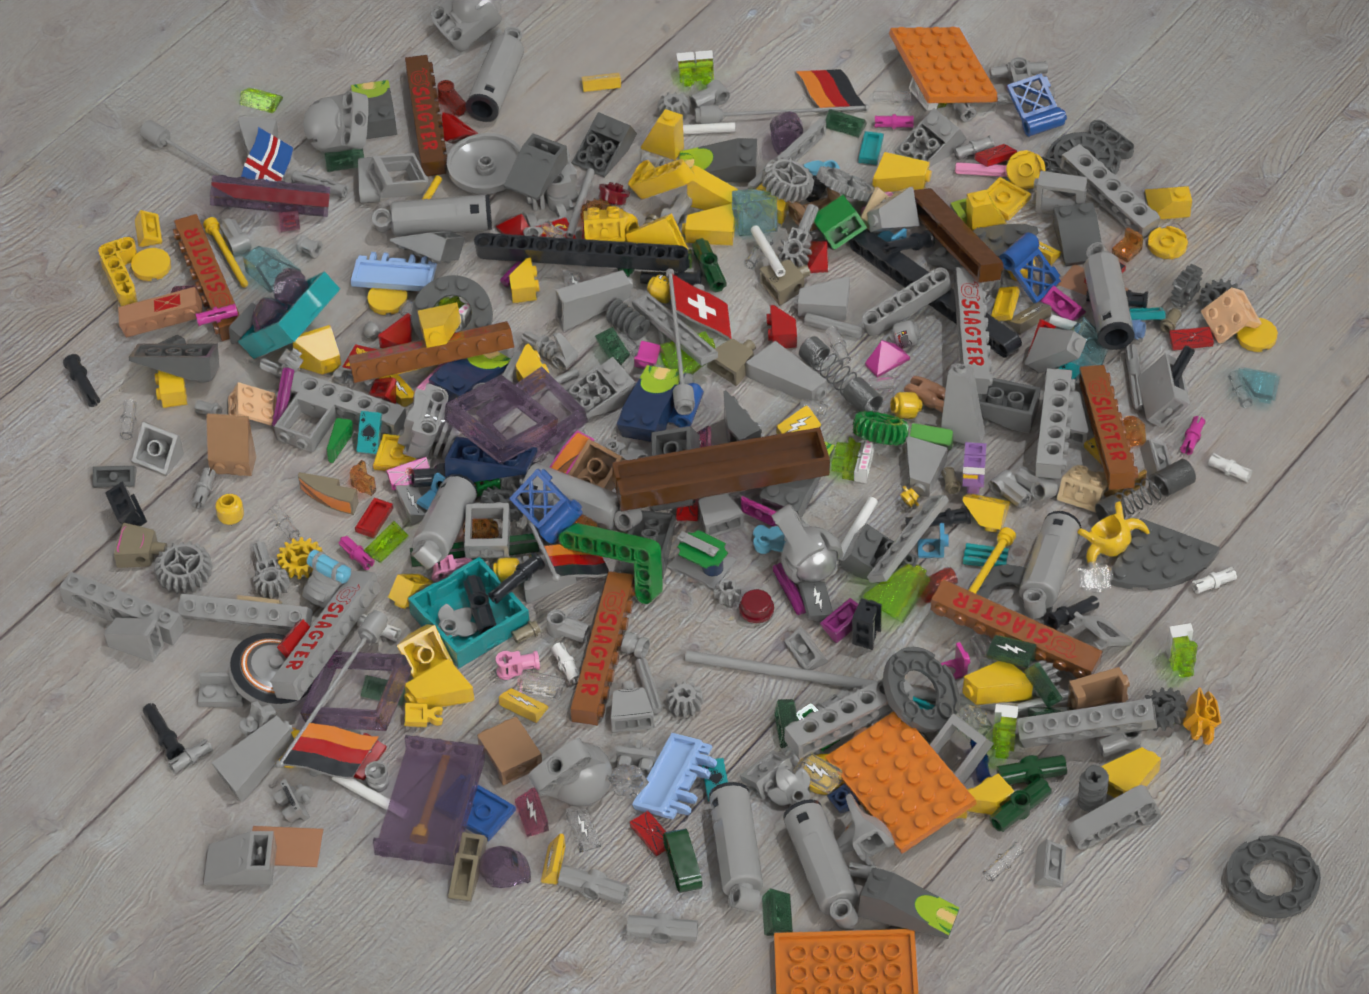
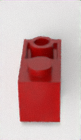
(782, 328)

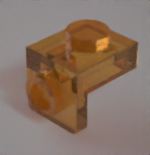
(1129, 245)
(1134, 430)
(361, 480)

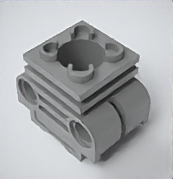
(560, 191)
(427, 424)

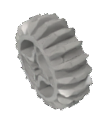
(787, 180)
(183, 567)

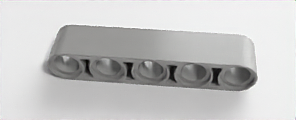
(911, 293)

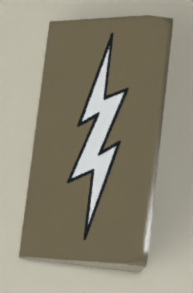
(1030, 317)

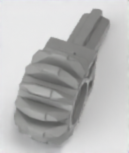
(799, 238)
(269, 577)

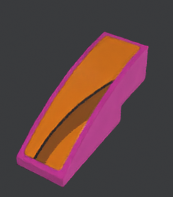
(570, 452)

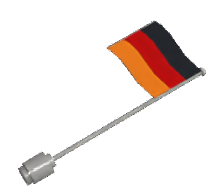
(825, 87)
(562, 561)
(329, 747)

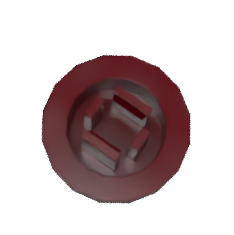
(613, 193)
(756, 606)

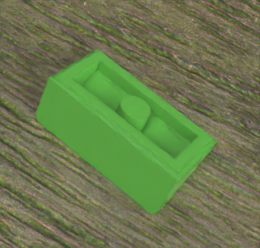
(932, 434)

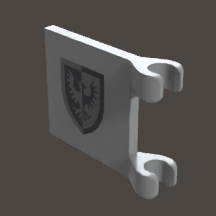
(1108, 634)

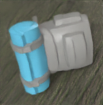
(325, 579)

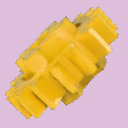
(297, 554)

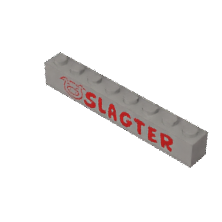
(972, 327)
(325, 635)

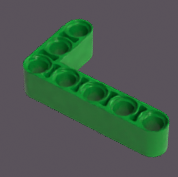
(640, 551)

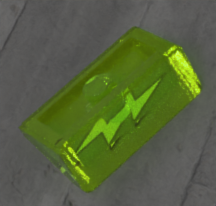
(260, 100)
(386, 542)

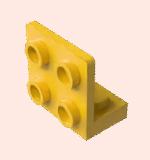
(604, 224)

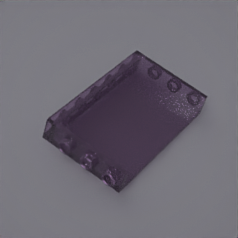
(431, 800)

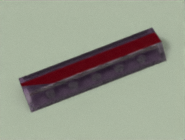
(269, 195)

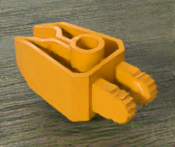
(1202, 716)

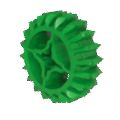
(880, 428)

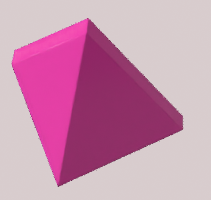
(885, 358)

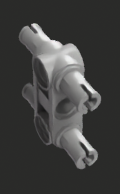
(1018, 70)

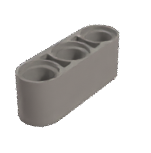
(367, 189)

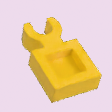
(418, 715)

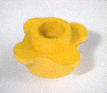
(909, 497)

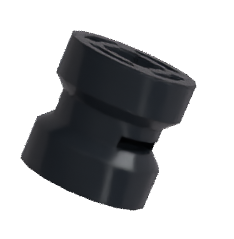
(818, 188)

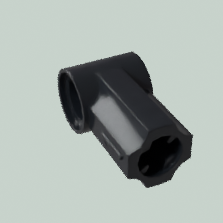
(425, 477)

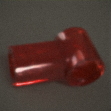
(448, 96)
(947, 574)

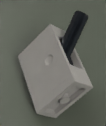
(1165, 388)

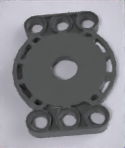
(1096, 142)

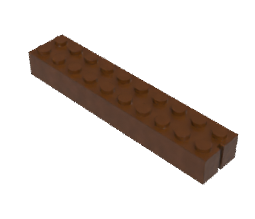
(720, 469)

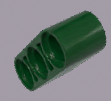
(682, 860)

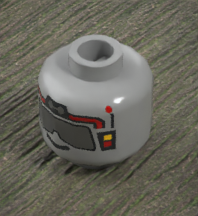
(905, 334)

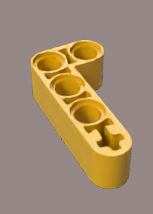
(652, 181)
(113, 258)

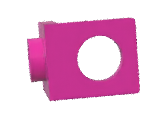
(647, 355)
(960, 662)

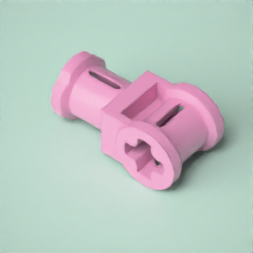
(447, 567)
(515, 663)

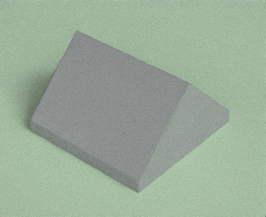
(157, 448)

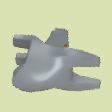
(864, 833)

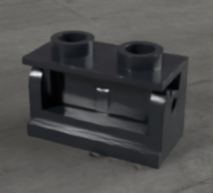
(125, 506)
(866, 622)

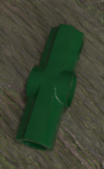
(709, 265)
(1032, 768)
(1028, 798)

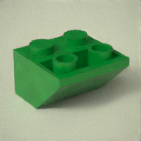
(839, 222)

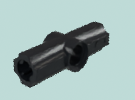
(479, 603)

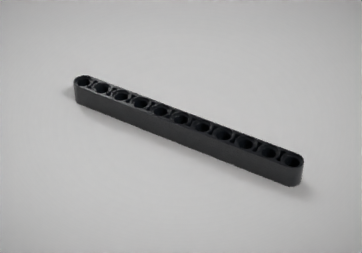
(582, 252)
(906, 271)

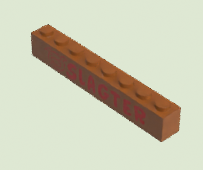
(204, 270)
(417, 355)
(1107, 427)
(994, 619)
(603, 649)

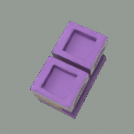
(974, 466)

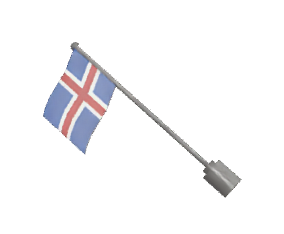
(267, 159)

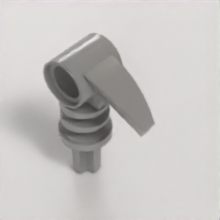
(560, 353)

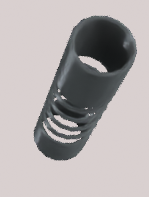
(856, 391)
(1166, 481)

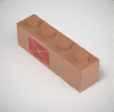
(159, 312)

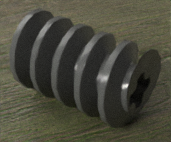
(627, 319)
(1093, 788)

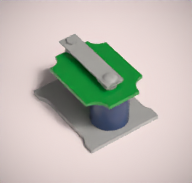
(702, 558)

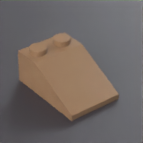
(230, 444)
(595, 465)

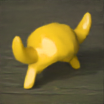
(1111, 534)

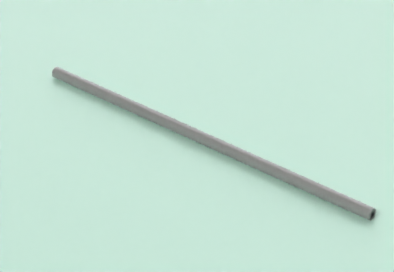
(815, 676)

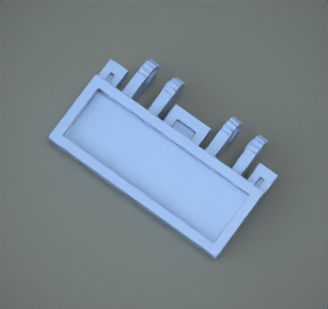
(392, 272)
(672, 771)

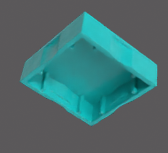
(299, 316)
(508, 613)

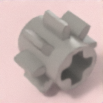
(290, 359)
(727, 592)

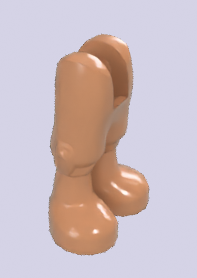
(927, 391)

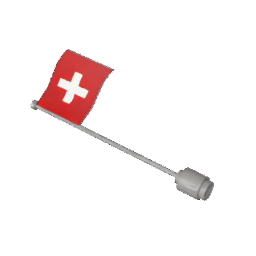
(700, 309)

